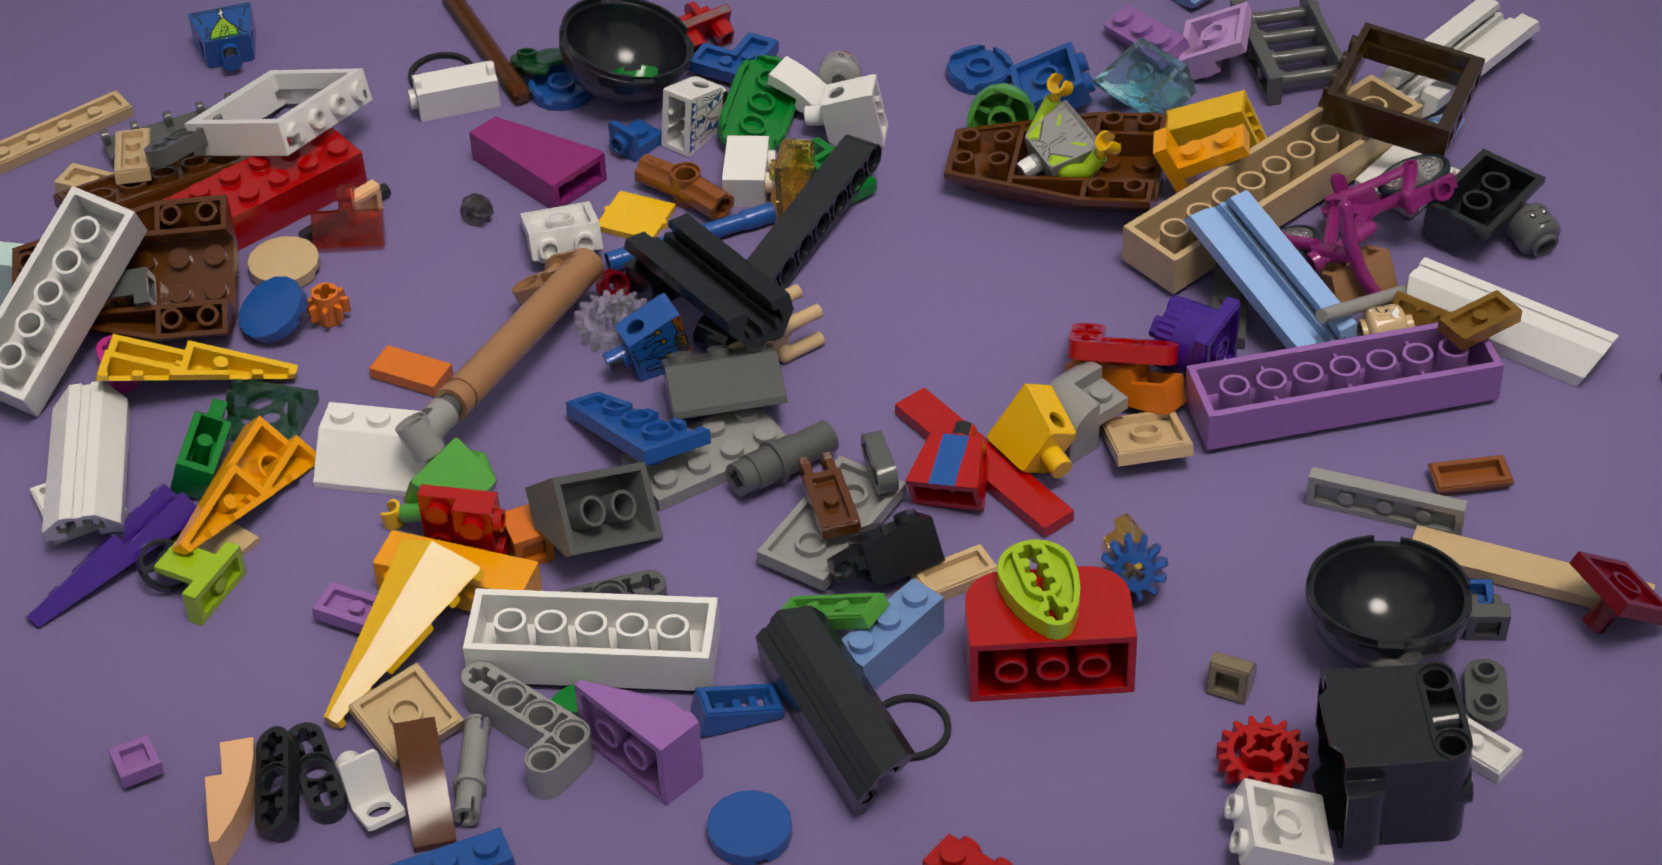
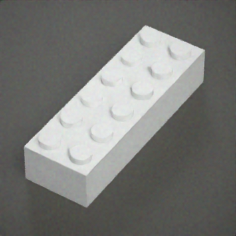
(62, 294)
(596, 638)

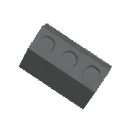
(722, 380)
(596, 509)

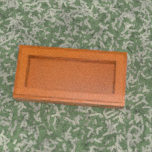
(411, 370)

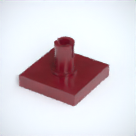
(1620, 592)

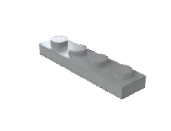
(1384, 501)

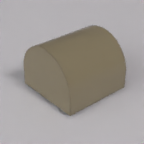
(1230, 677)

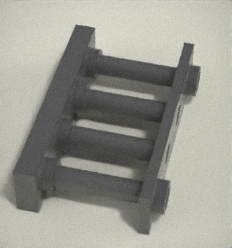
(1264, 62)

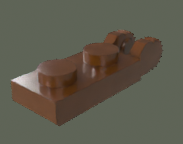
(829, 498)

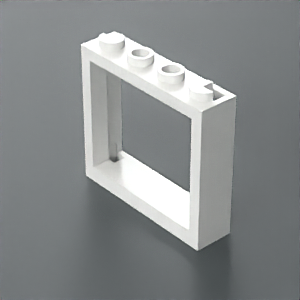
(323, 101)

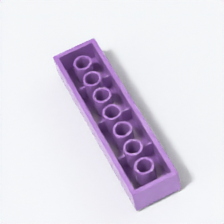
(1337, 384)

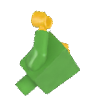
(452, 467)

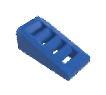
(721, 708)

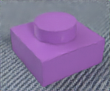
(136, 761)

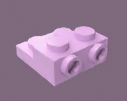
(1215, 38)

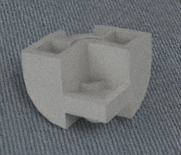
(1088, 404)

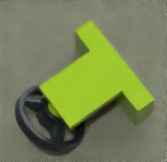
(208, 575)

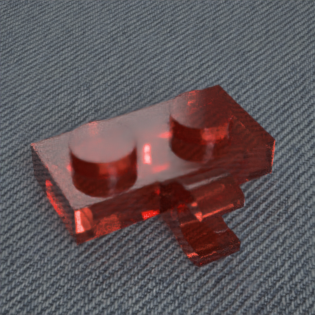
(348, 225)

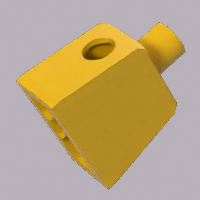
(1035, 432)

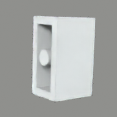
(747, 169)

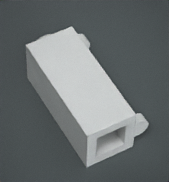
(455, 91)

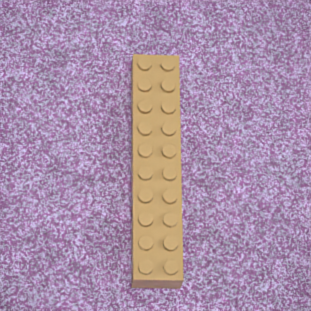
(1282, 174)

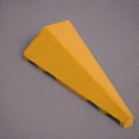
(251, 473)

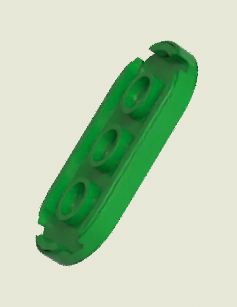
(755, 106)

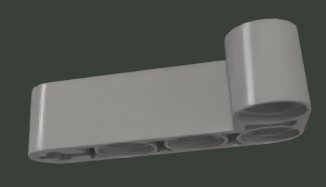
(555, 737)

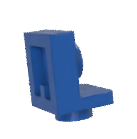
(634, 139)

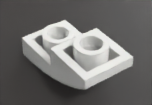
(797, 82)

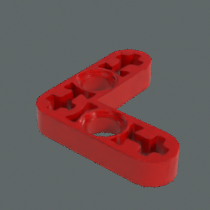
(1089, 343)

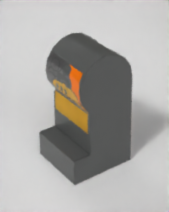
(133, 288)

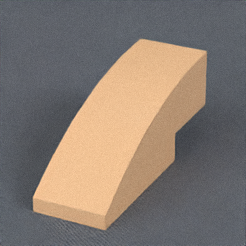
(231, 798)

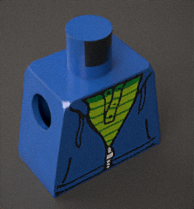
(225, 35)

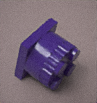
(1200, 331)

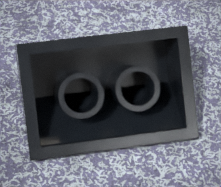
(1485, 198)

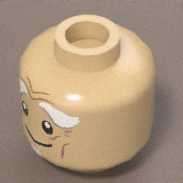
(1384, 319)

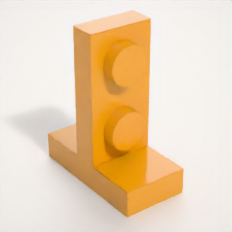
(1198, 156)

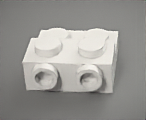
(561, 230)
(1278, 825)

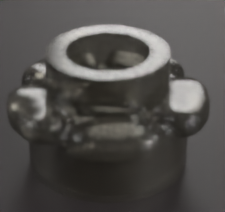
(476, 209)

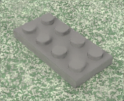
(705, 467)
(797, 543)

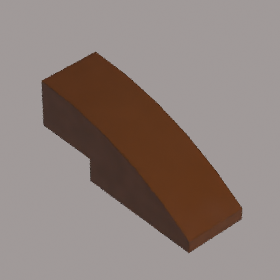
(424, 784)

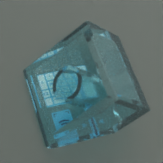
(1147, 79)

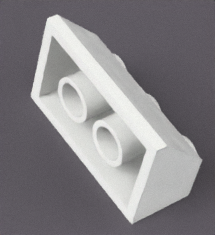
(362, 450)

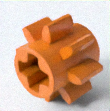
(327, 305)

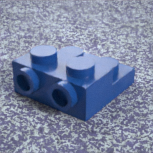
(1034, 72)

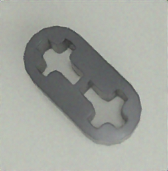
(879, 462)

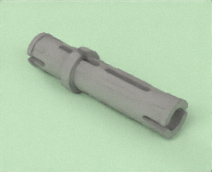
(470, 780)

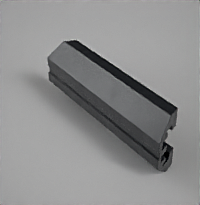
(716, 280)
(832, 703)

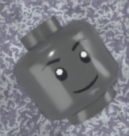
(1533, 229)

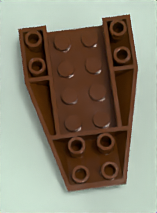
(1129, 182)
(195, 268)

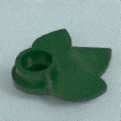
(536, 62)

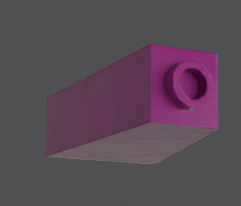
(537, 162)

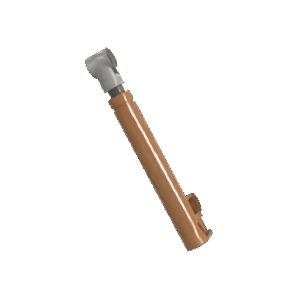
(542, 303)

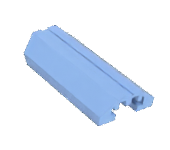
(1269, 271)

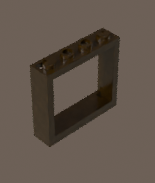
(1411, 56)

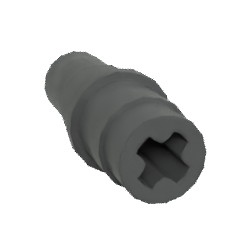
(778, 459)

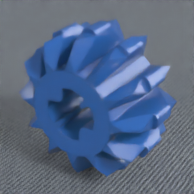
(1135, 553)

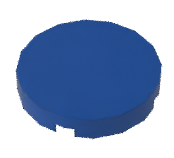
(977, 68)
(557, 90)
(272, 309)
(749, 827)

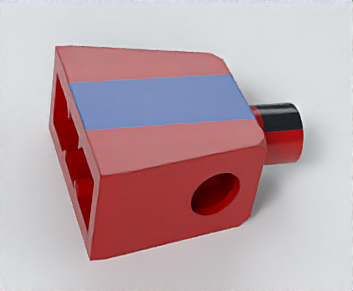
(951, 470)

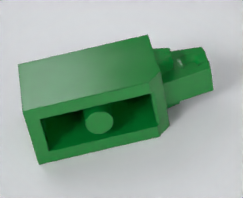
(202, 451)

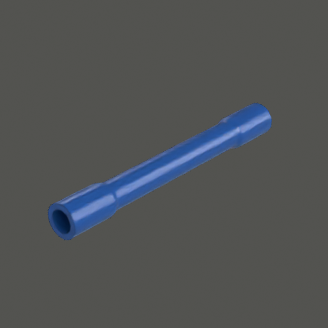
(744, 220)

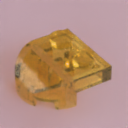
(791, 171)

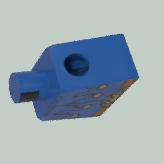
(647, 339)

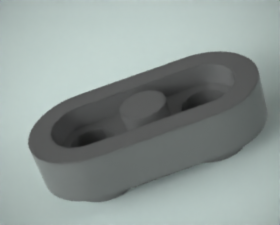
(1486, 693)

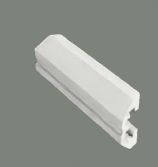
(1473, 31)
(1543, 338)
(87, 460)

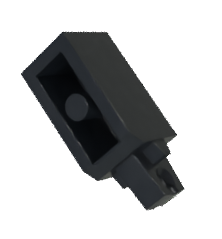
(889, 550)

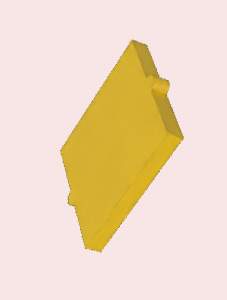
(634, 214)

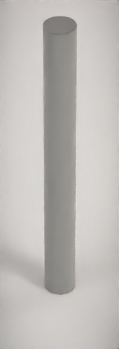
(1358, 304)

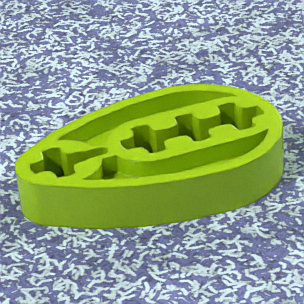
(1059, 582)

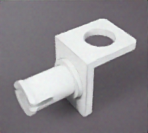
(367, 788)

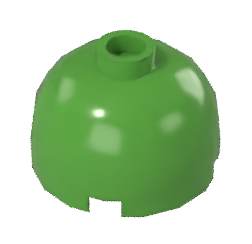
(999, 105)

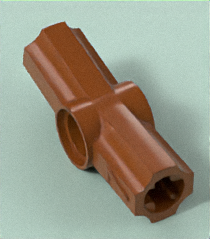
(684, 185)

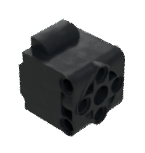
(1392, 754)

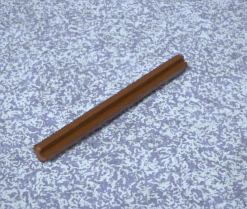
(489, 50)

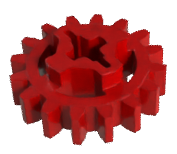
(1262, 753)

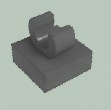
(1488, 620)

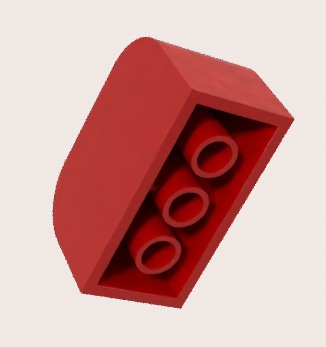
(1016, 662)

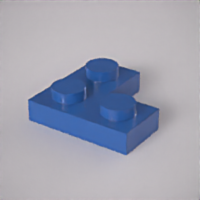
(723, 63)

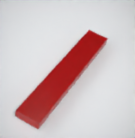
(1005, 481)

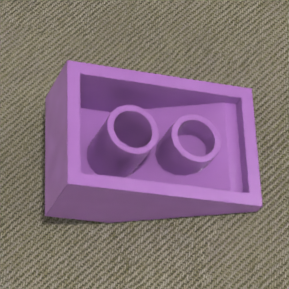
(643, 737)

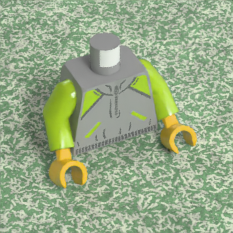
(1061, 141)

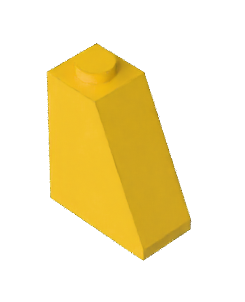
(1213, 115)

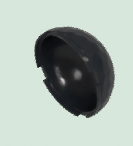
(626, 34)
(1387, 601)

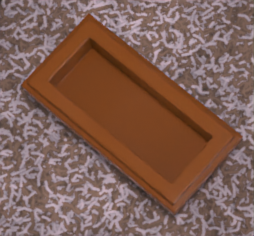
(1470, 475)

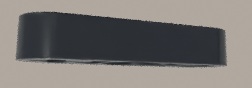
(327, 783)
(286, 797)

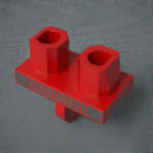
(708, 23)

